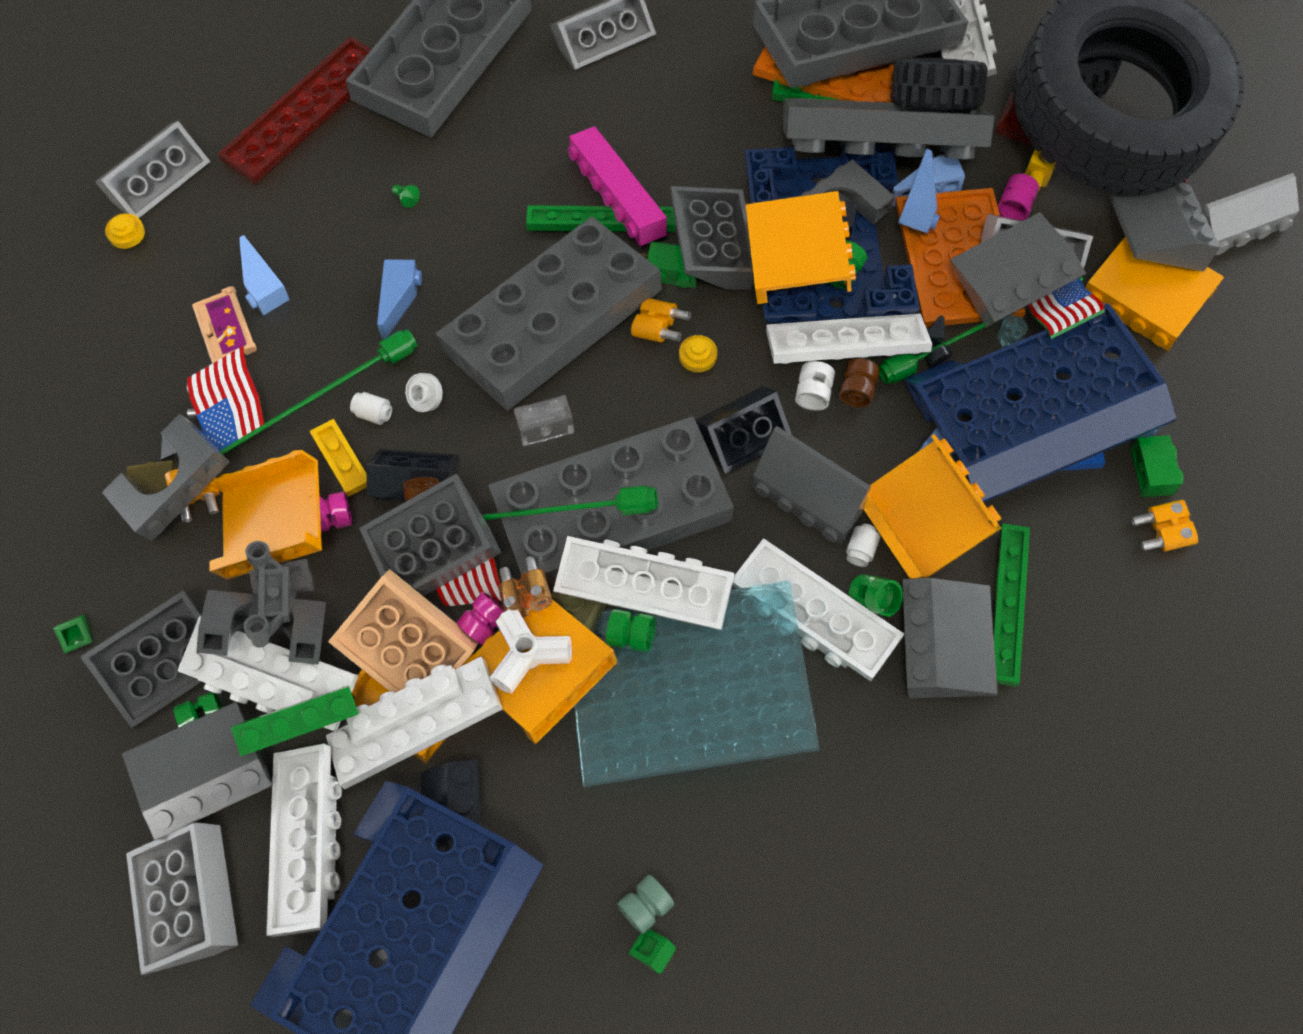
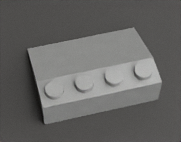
(181, 898)

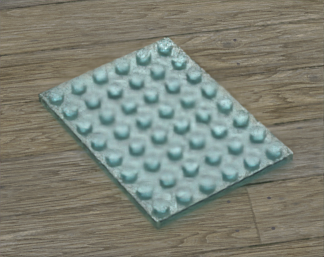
(701, 694)

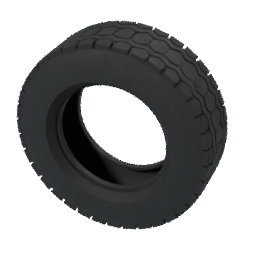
(1108, 146)

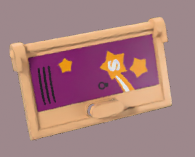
(225, 321)

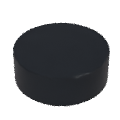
(939, 355)

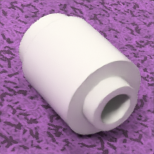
(371, 408)
(862, 545)

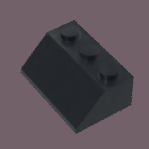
(742, 428)
(393, 467)
(456, 788)

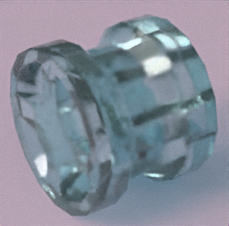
(1016, 326)

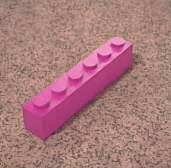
(617, 186)

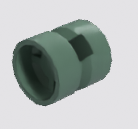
(645, 904)

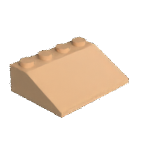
(400, 635)

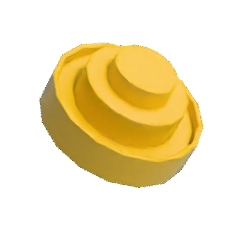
(125, 231)
(698, 353)

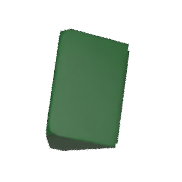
(73, 633)
(652, 950)

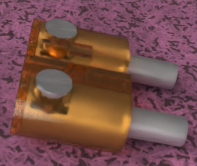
(526, 593)

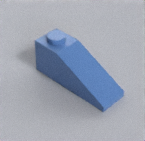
(922, 200)
(397, 292)

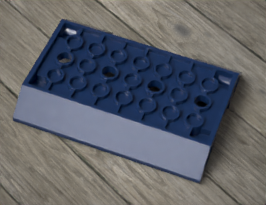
(777, 176)
(1055, 418)
(431, 950)

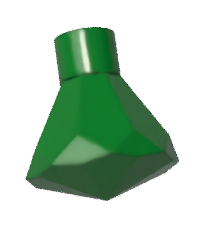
(407, 195)

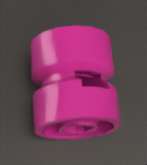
(1018, 196)
(335, 512)
(482, 619)

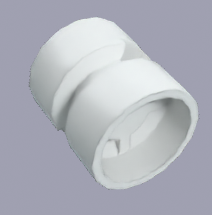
(815, 385)

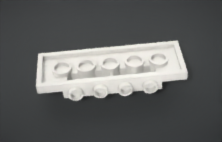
(975, 42)
(848, 338)
(644, 582)
(824, 614)
(262, 674)
(412, 720)
(302, 841)

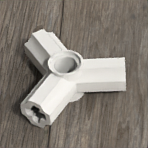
(518, 637)

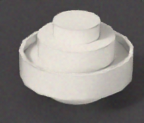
(423, 392)

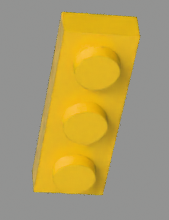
(340, 457)

